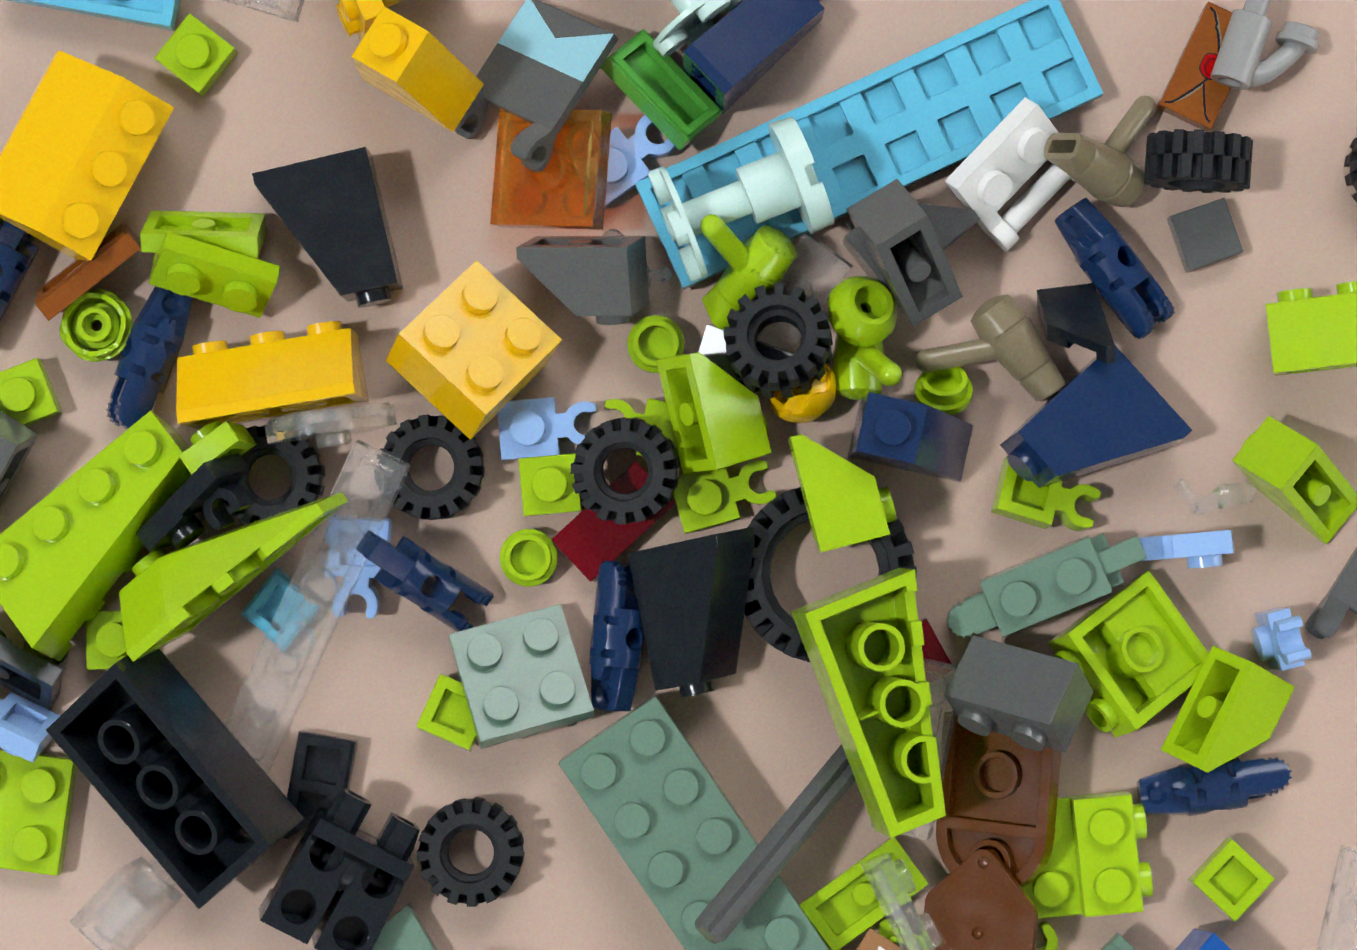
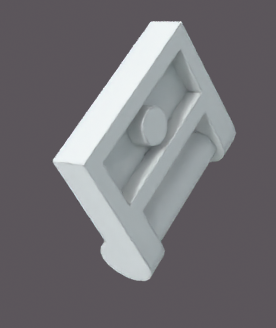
(1001, 168)

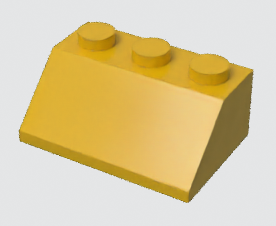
(77, 154)
(270, 376)

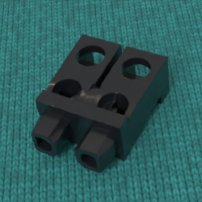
(346, 860)

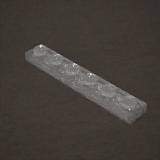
(314, 603)

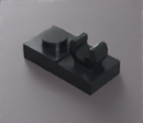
(199, 499)
(29, 674)

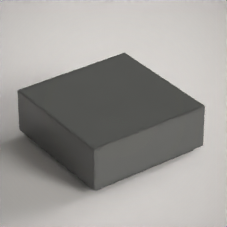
(1204, 235)

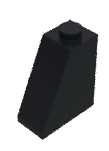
(339, 220)
(693, 607)

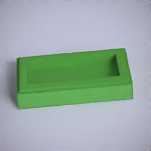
(661, 90)

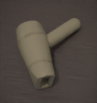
(1105, 168)
(1008, 338)

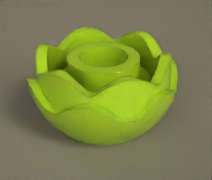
(849, 319)
(78, 320)

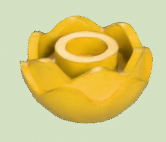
(807, 405)

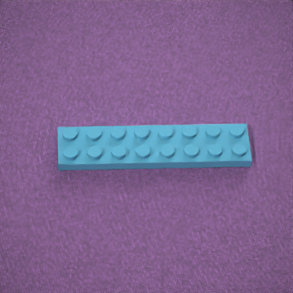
(901, 119)

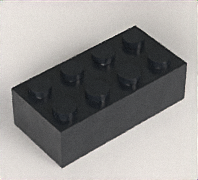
(174, 774)

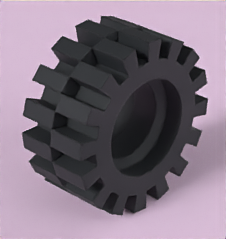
(1198, 161)
(772, 308)
(467, 467)
(306, 476)
(590, 478)
(450, 881)

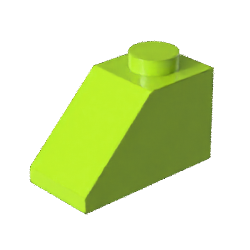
(711, 414)
(1297, 478)
(839, 497)
(1226, 711)

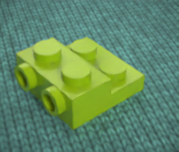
(1132, 654)
(1094, 859)

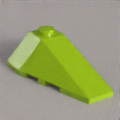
(189, 584)

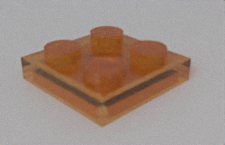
(571, 186)

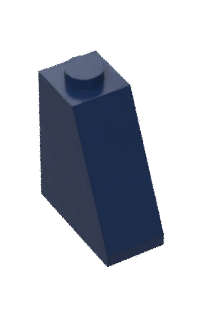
(747, 45)
(1094, 423)
(910, 437)

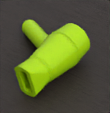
(754, 263)
(862, 368)

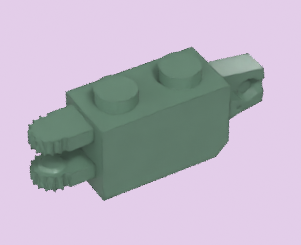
(1045, 585)

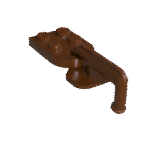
(1003, 800)

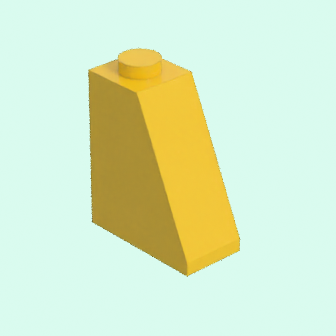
(416, 69)

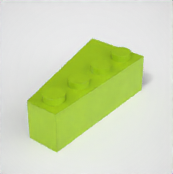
(1313, 331)
(84, 534)
(876, 689)

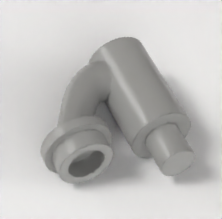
(1244, 41)

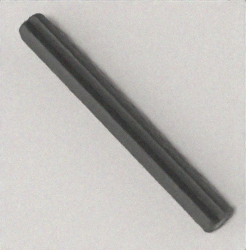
(776, 849)

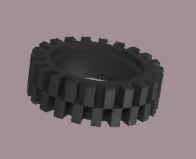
(769, 529)

